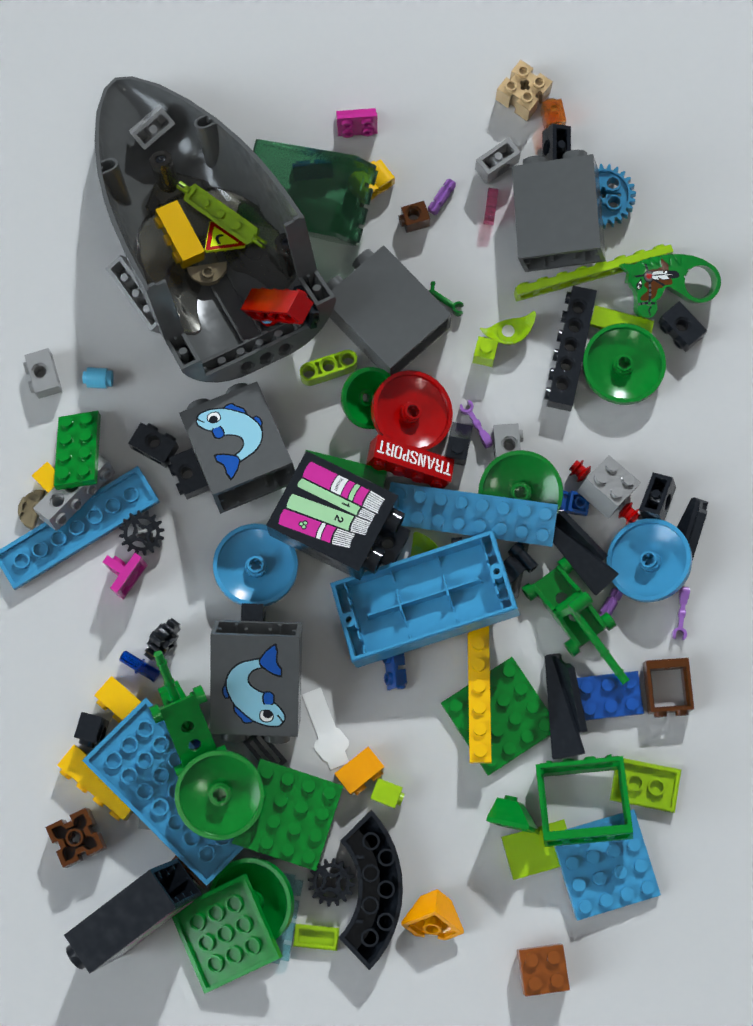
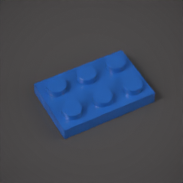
(608, 698)

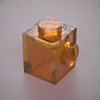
(552, 112)

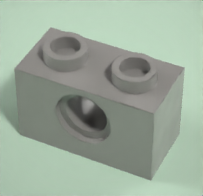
(152, 127)
(497, 160)
(50, 382)
(506, 434)

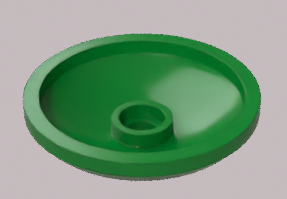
(359, 383)

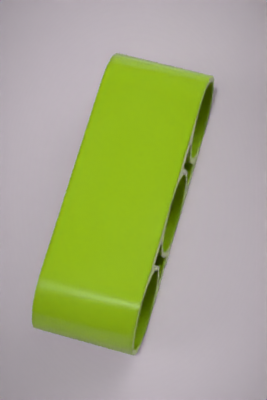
(336, 360)

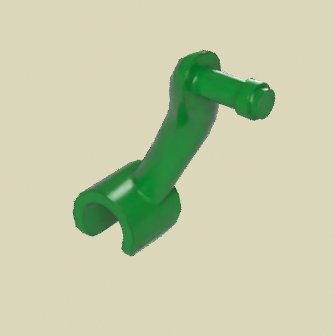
(444, 300)

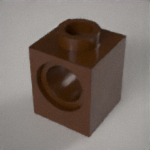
(418, 209)

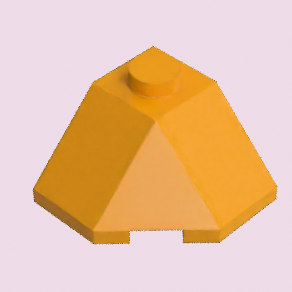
(433, 915)

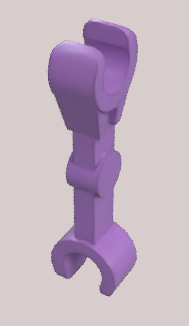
(484, 436)
(684, 594)

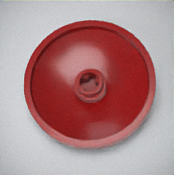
(412, 409)

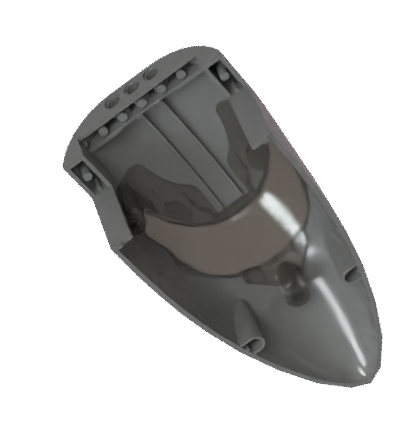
(201, 322)

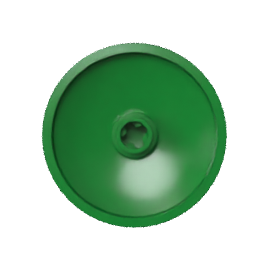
(624, 363)
(523, 477)
(219, 794)
(270, 887)

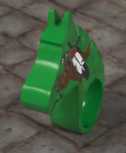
(654, 274)

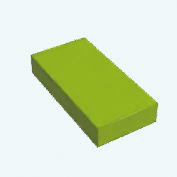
(316, 937)

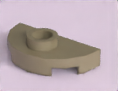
(208, 274)
(25, 508)

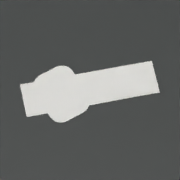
(331, 740)

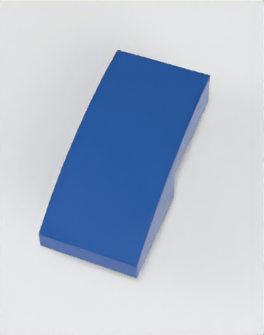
(574, 503)

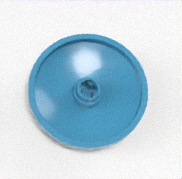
(650, 560)
(254, 566)

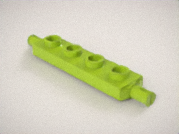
(221, 214)

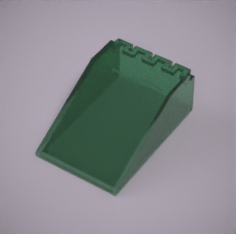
(324, 186)

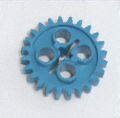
(611, 214)

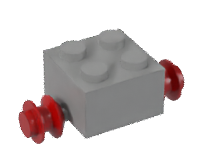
(607, 488)

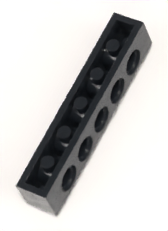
(584, 299)

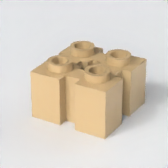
(523, 90)

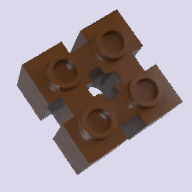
(64, 832)

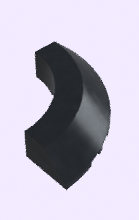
(378, 889)

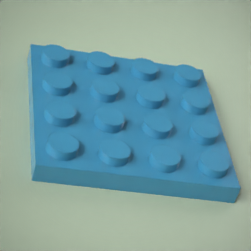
(607, 872)

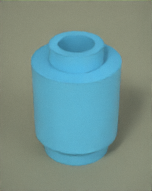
(98, 378)

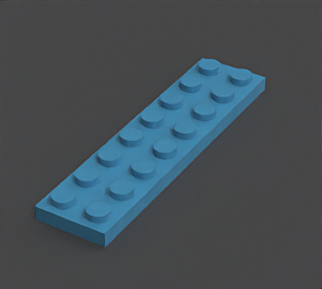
(476, 513)
(100, 515)

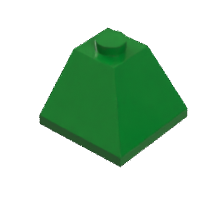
(512, 815)

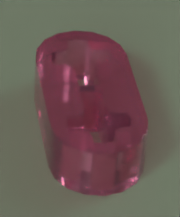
(491, 206)

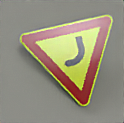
(221, 240)

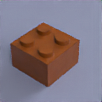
(543, 969)

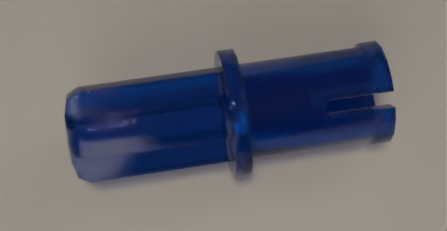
(139, 666)

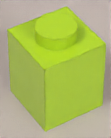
(485, 351)
(387, 793)

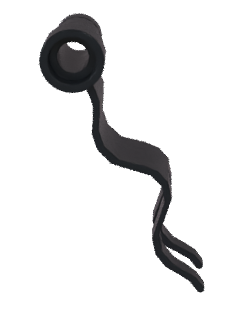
(518, 562)

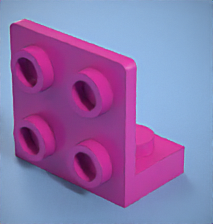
(357, 122)

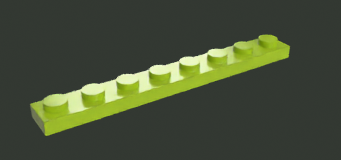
(585, 274)

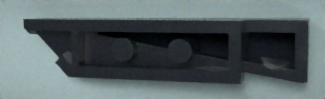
(693, 521)
(582, 553)
(564, 707)

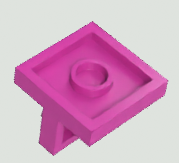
(127, 573)

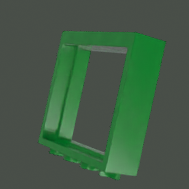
(584, 835)

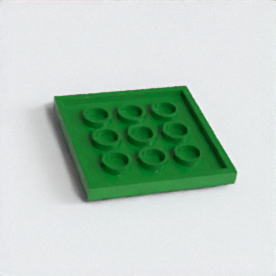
(517, 714)
(293, 815)
(226, 934)

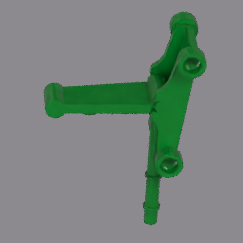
(578, 604)
(182, 716)

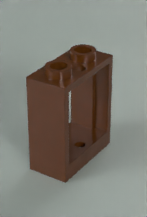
(669, 664)

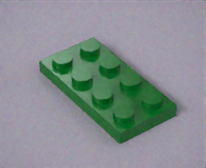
(77, 450)

